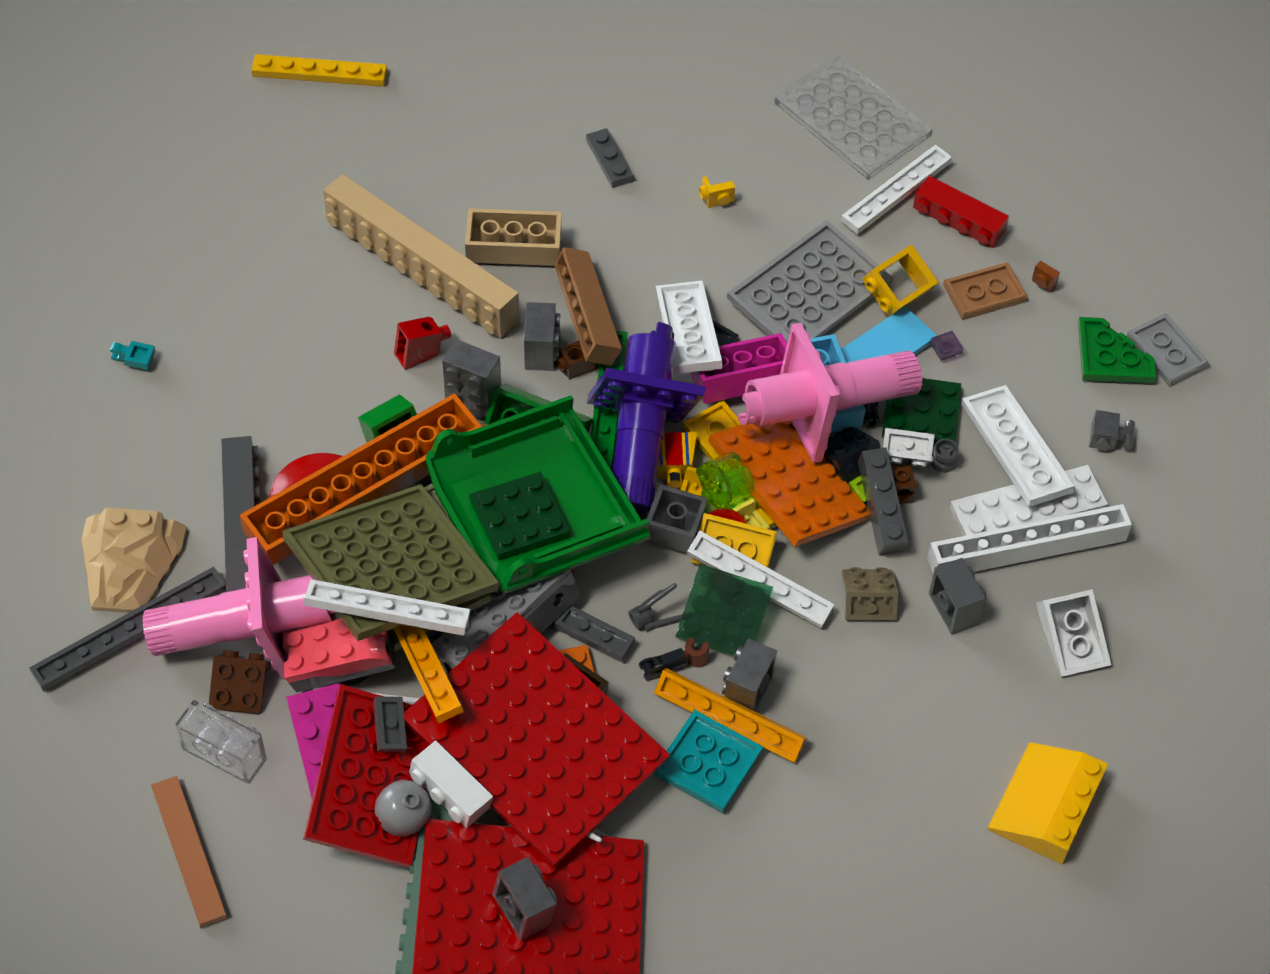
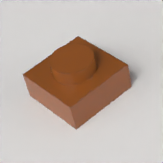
(1045, 276)

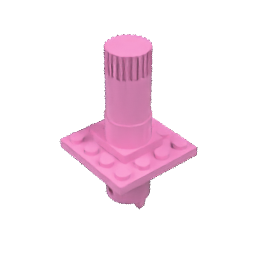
(812, 392)
(259, 611)

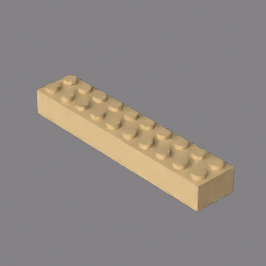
(422, 256)

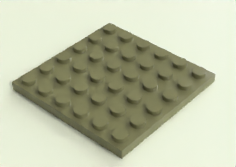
(393, 548)

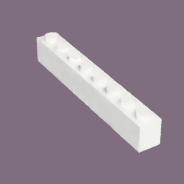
(1034, 539)

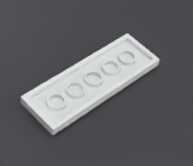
(688, 313)
(1018, 446)
(1007, 508)

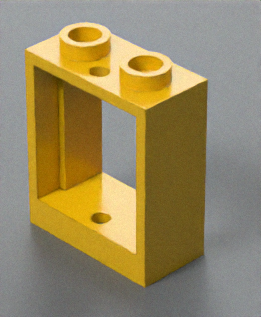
(914, 267)

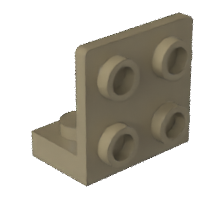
(870, 594)

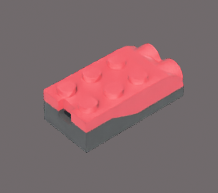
(332, 654)

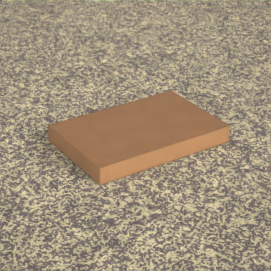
(985, 291)

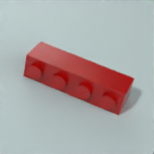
(960, 211)

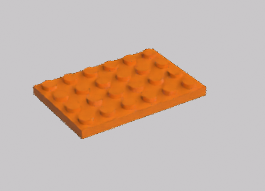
(798, 495)

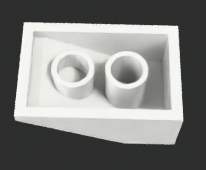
(1074, 632)

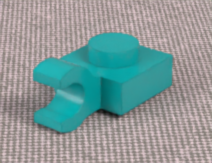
(135, 355)

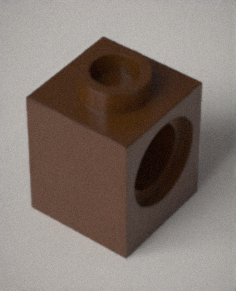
(573, 361)
(905, 484)

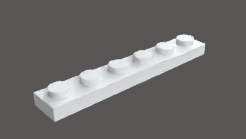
(896, 189)
(785, 592)
(387, 607)

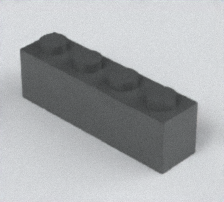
(882, 501)

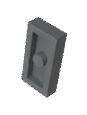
(390, 724)

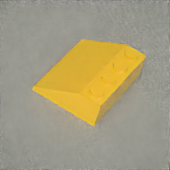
(1048, 799)

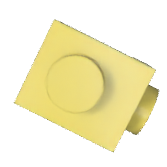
(750, 514)

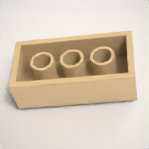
(513, 236)

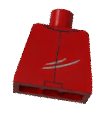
(419, 341)

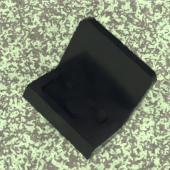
(846, 449)

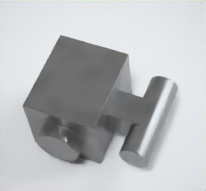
(1106, 431)

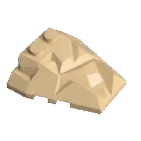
(128, 556)

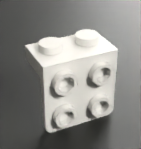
(909, 446)

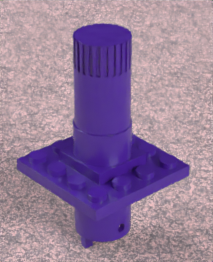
(644, 402)

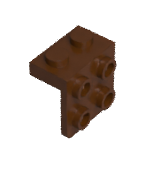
(238, 681)

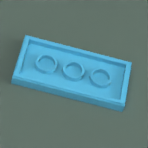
(895, 334)

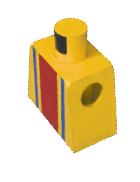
(675, 456)

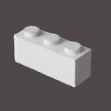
(450, 784)

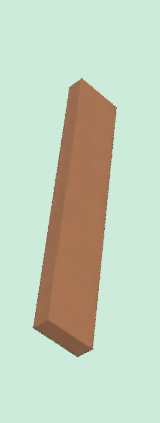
(188, 852)

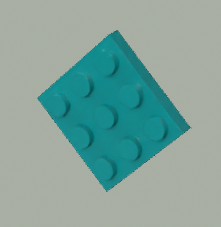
(709, 761)

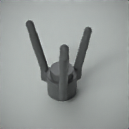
(642, 614)

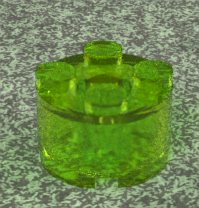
(725, 480)

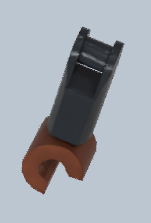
(676, 659)

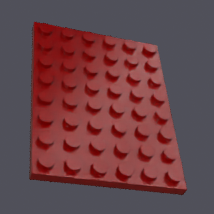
(540, 739)
(467, 932)

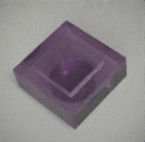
(946, 345)

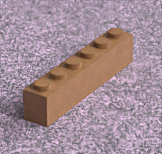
(587, 306)

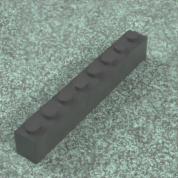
(238, 496)

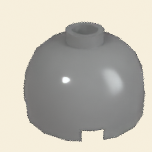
(403, 808)

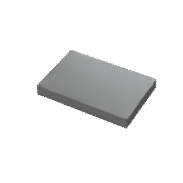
(1173, 352)

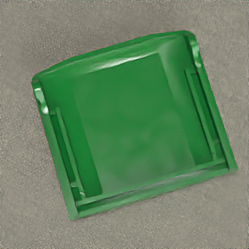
(534, 441)

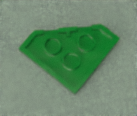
(1111, 355)

